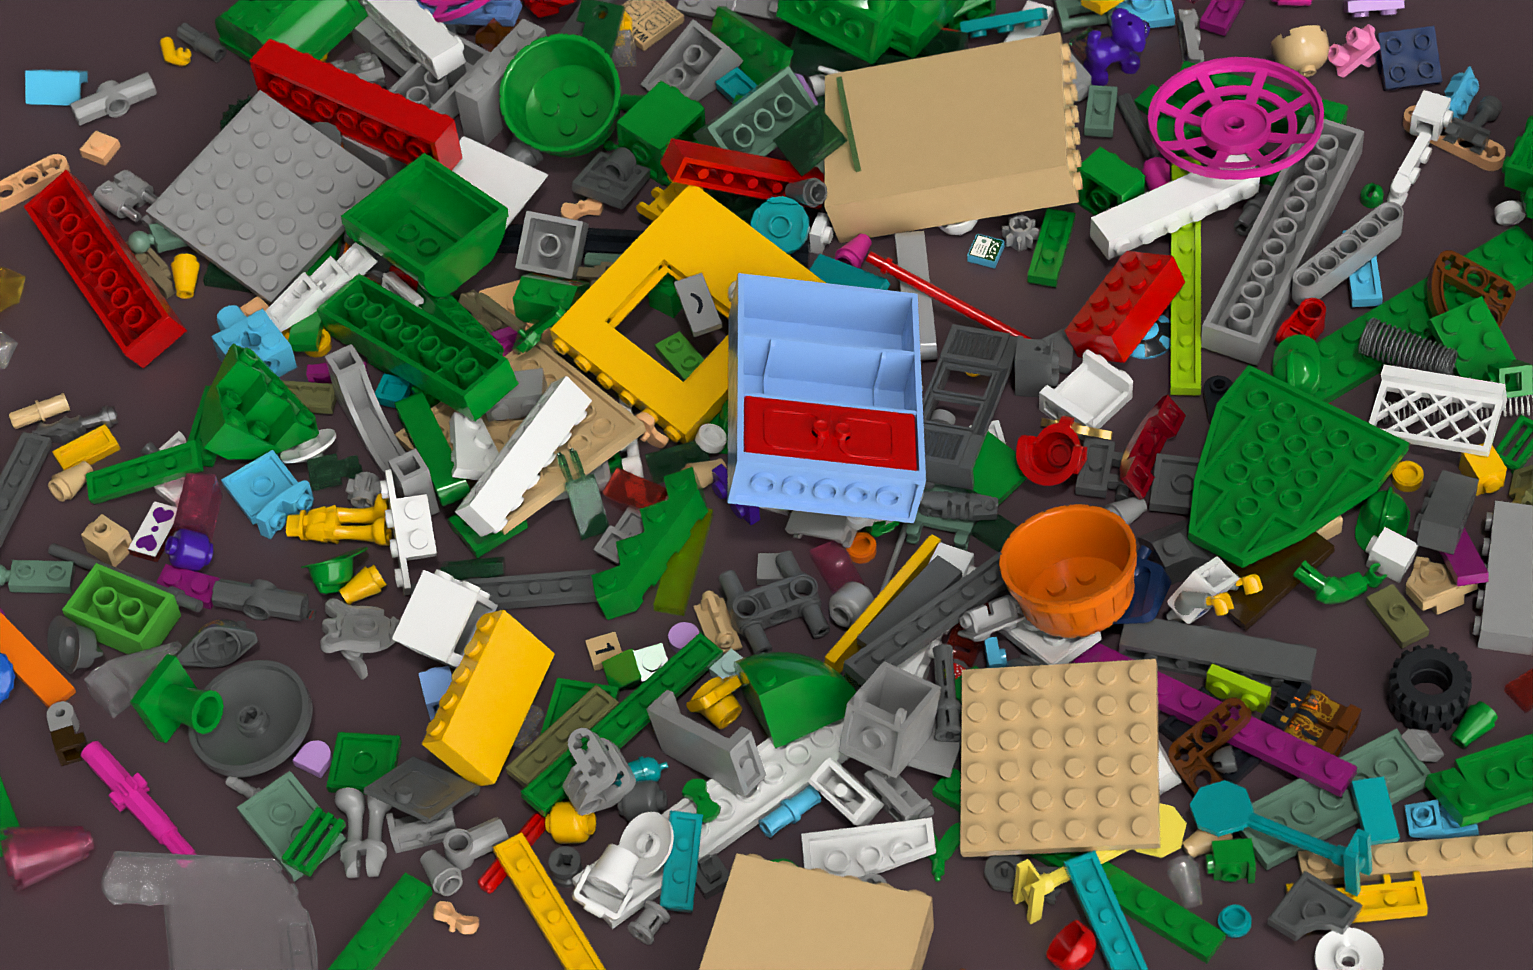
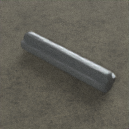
(1137, 126)

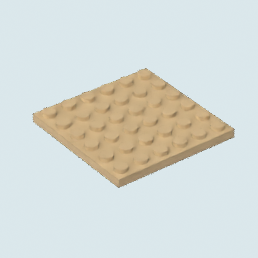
(596, 438)
(1060, 758)

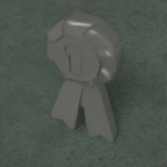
(1001, 872)

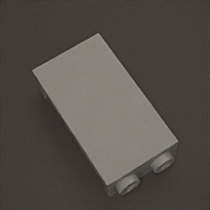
(728, 761)

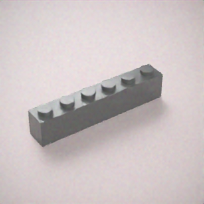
(1194, 648)

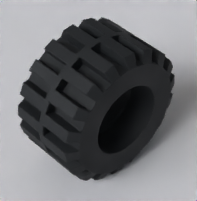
(1432, 667)

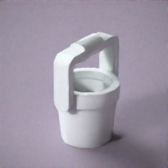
(610, 875)

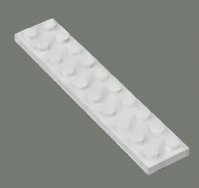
(786, 776)

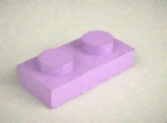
(1361, 8)

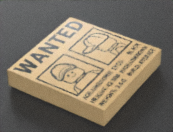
(651, 20)

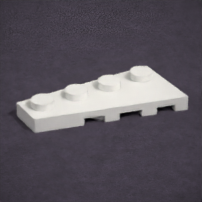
(868, 848)

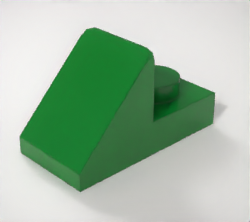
(634, 667)

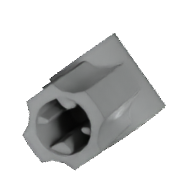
(475, 841)

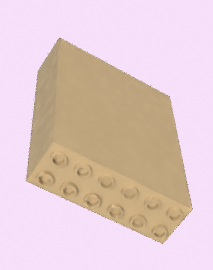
(955, 138)
(815, 921)

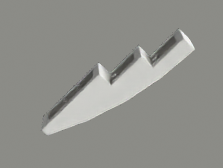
(311, 291)

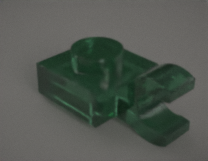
(329, 470)

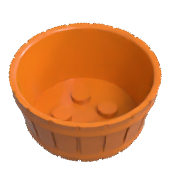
(1071, 569)

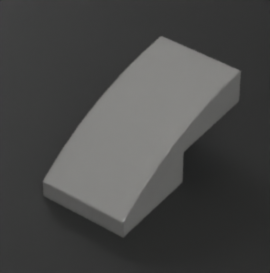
(628, 526)

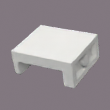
(1089, 393)

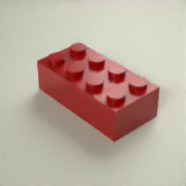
(1125, 305)

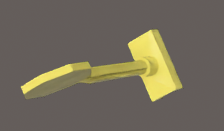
(1033, 887)

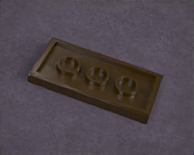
(1276, 578)

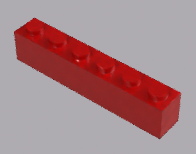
(731, 170)

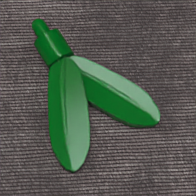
(944, 850)

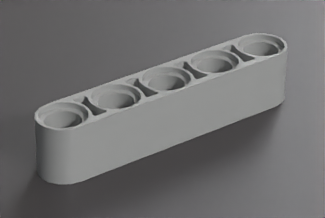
(1348, 252)
(912, 257)

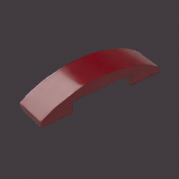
(1148, 440)

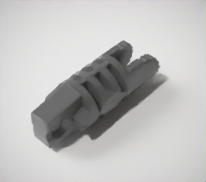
(959, 506)

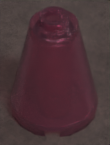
(42, 851)

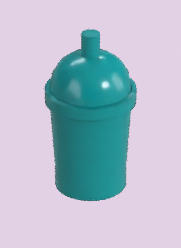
(644, 769)

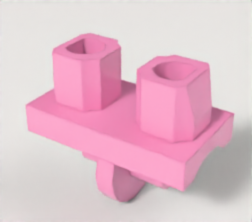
(1356, 51)

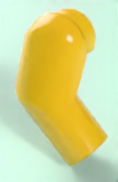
(172, 55)

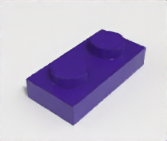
(720, 487)

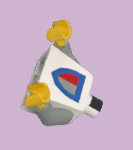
(1208, 589)

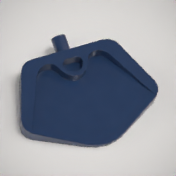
(1149, 592)

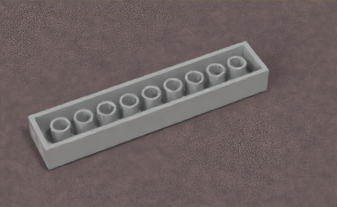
(1280, 243)

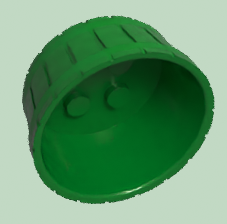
(561, 95)

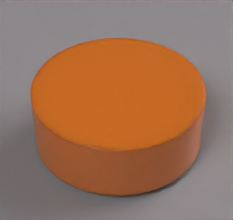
(863, 548)

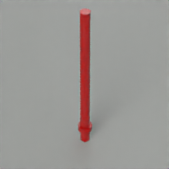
(940, 295)

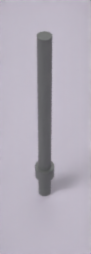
(88, 563)

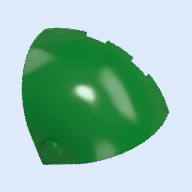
(792, 693)

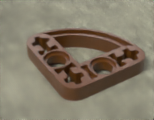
(1438, 274)

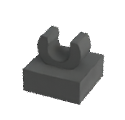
(711, 876)

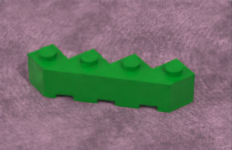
(646, 554)

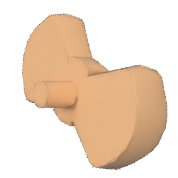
(582, 208)
(651, 435)
(446, 912)

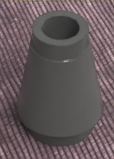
(808, 192)

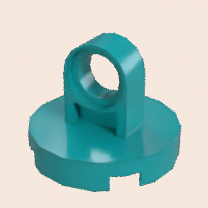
(782, 223)

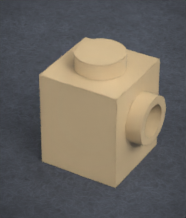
(106, 540)

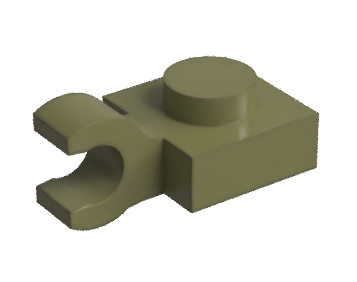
(1522, 486)

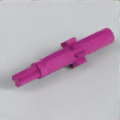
(131, 794)

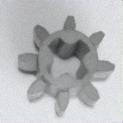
(1020, 232)
(363, 489)

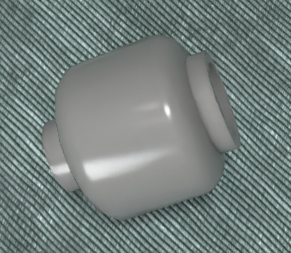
(849, 603)

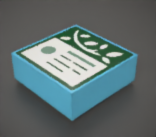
(985, 251)

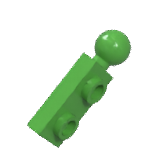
(679, 355)

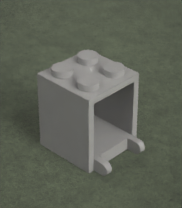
(889, 719)

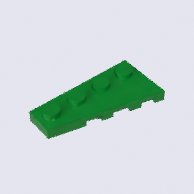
(760, 51)

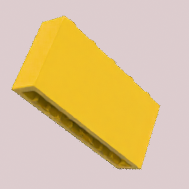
(488, 698)

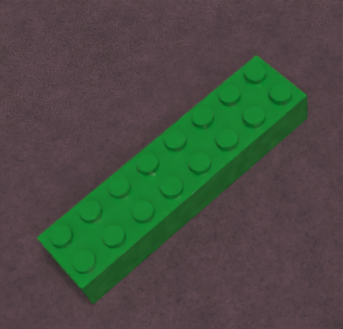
(418, 347)

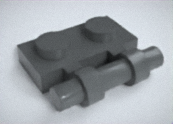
(1096, 473)

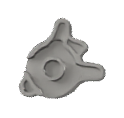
(356, 628)

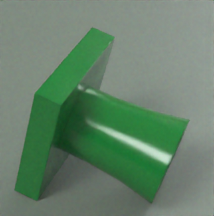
(173, 699)

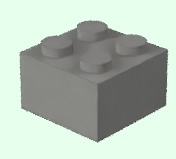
(551, 245)

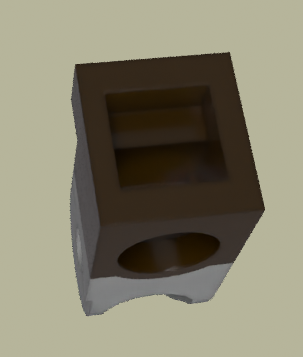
(63, 729)

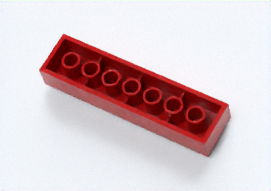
(355, 106)
(105, 269)

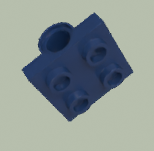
(1408, 58)

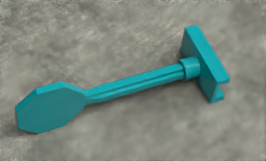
(1228, 809)

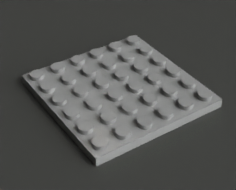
(265, 197)

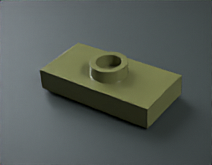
(315, 396)
(1397, 616)

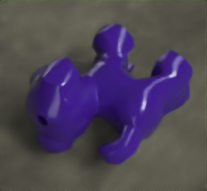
(1127, 36)

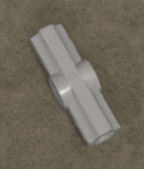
(113, 98)

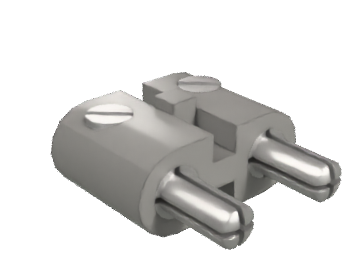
(124, 194)

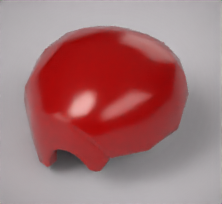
(1072, 947)

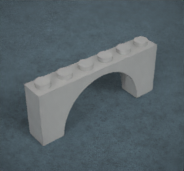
(363, 410)

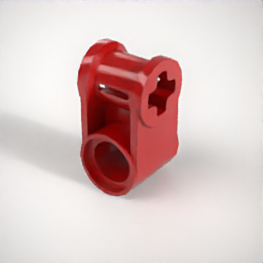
(1301, 321)

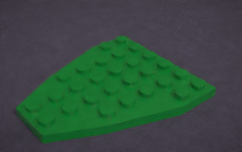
(1281, 468)

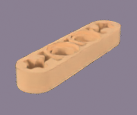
(1482, 161)
(23, 191)

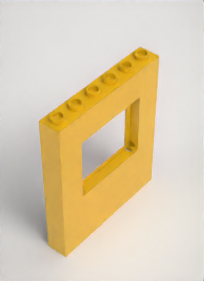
(692, 238)

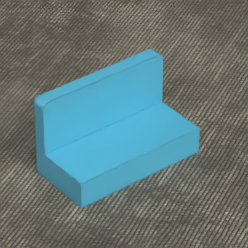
(54, 86)

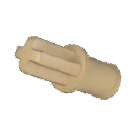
(39, 411)

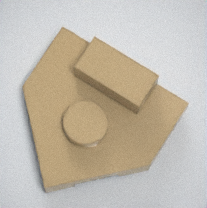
(1434, 587)

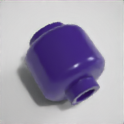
(189, 549)

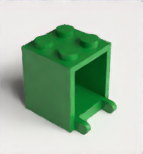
(654, 121)

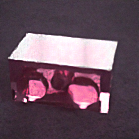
(199, 504)

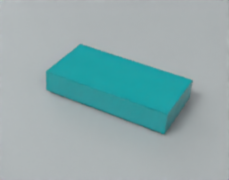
(1375, 810)

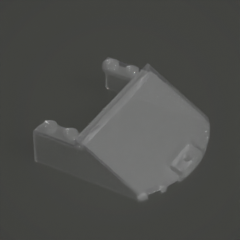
(218, 909)

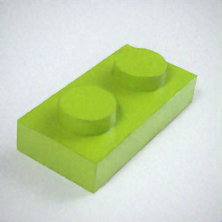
(1229, 684)

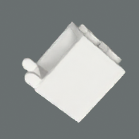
(442, 617)

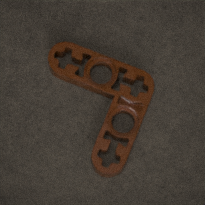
(1198, 759)

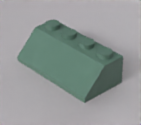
(759, 116)

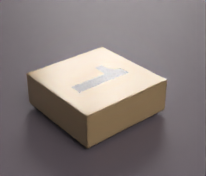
(602, 648)

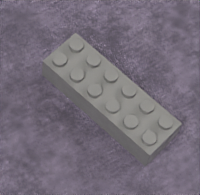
(426, 89)

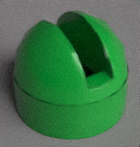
(1377, 196)

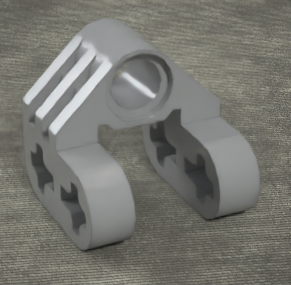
(590, 791)

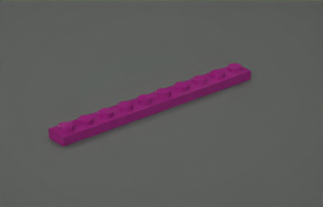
(1256, 738)

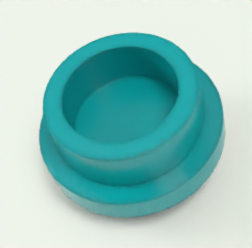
(1234, 921)

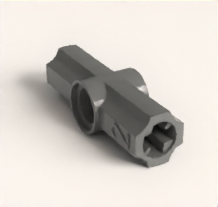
(260, 599)

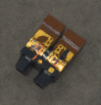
(1313, 717)

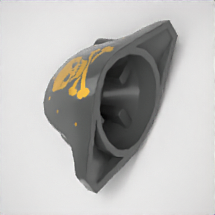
(217, 644)

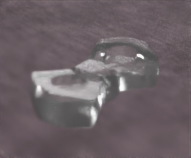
(529, 727)

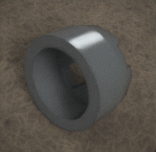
(1227, 759)

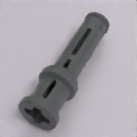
(948, 705)

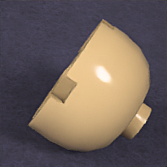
(1302, 50)

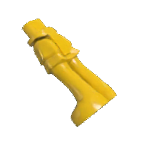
(325, 524)

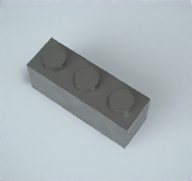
(1446, 511)

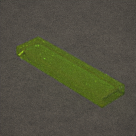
(681, 571)

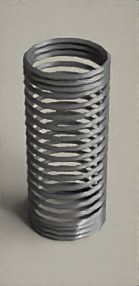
(1370, 336)

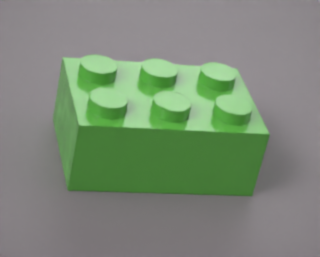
(122, 610)

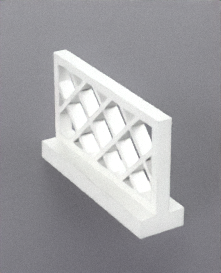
(1447, 390)

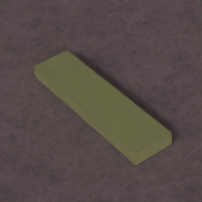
(554, 740)

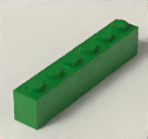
(1332, 110)

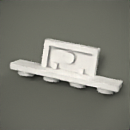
(411, 529)

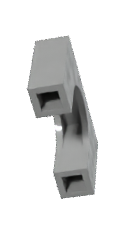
(479, 92)

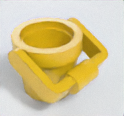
(716, 701)

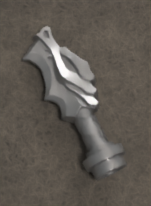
(70, 428)

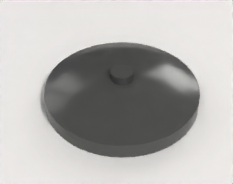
(261, 721)

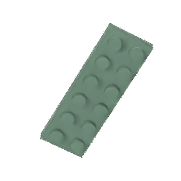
(1325, 814)

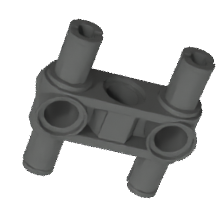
(774, 603)

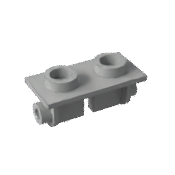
(980, 624)

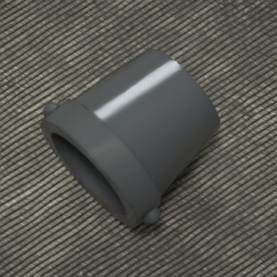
(523, 153)

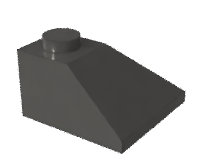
(1174, 550)

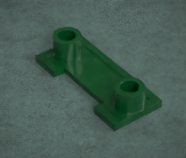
(604, 30)

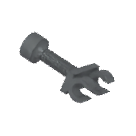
(1487, 110)

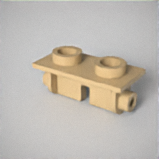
(716, 622)

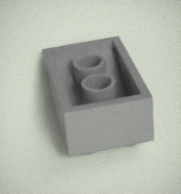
(694, 63)

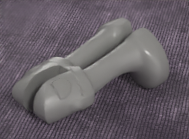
(353, 805)

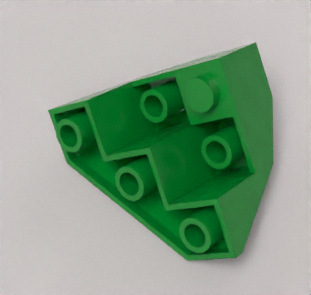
(252, 410)

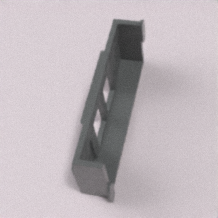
(955, 448)

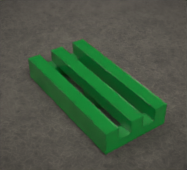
(1526, 454)
(311, 823)

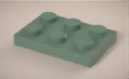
(278, 816)

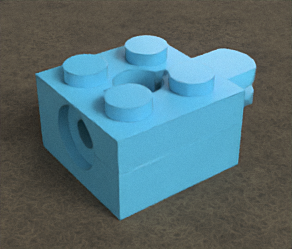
(256, 333)

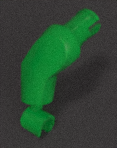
(1336, 589)

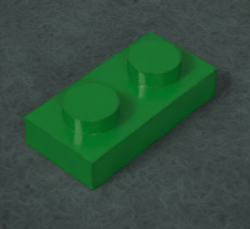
(1457, 797)

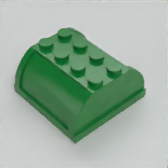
(302, 24)
(429, 225)

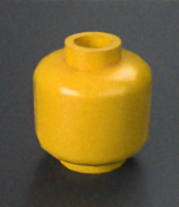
(568, 826)

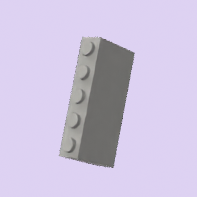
(1508, 594)

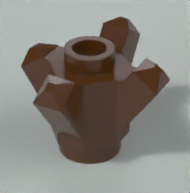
(492, 34)

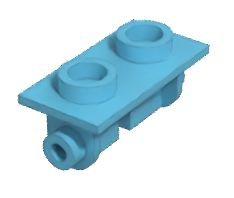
(1462, 91)

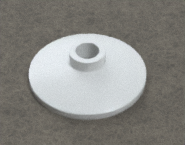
(310, 449)
(650, 840)
(1351, 946)

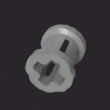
(649, 922)

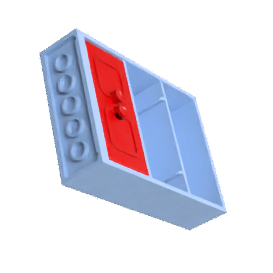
(825, 399)

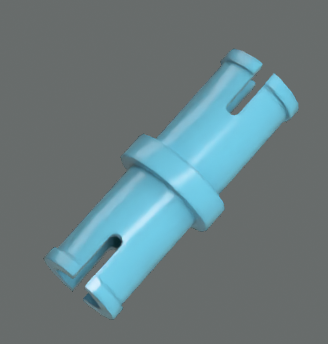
(789, 811)

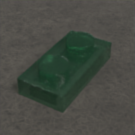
(673, 459)
(475, 567)

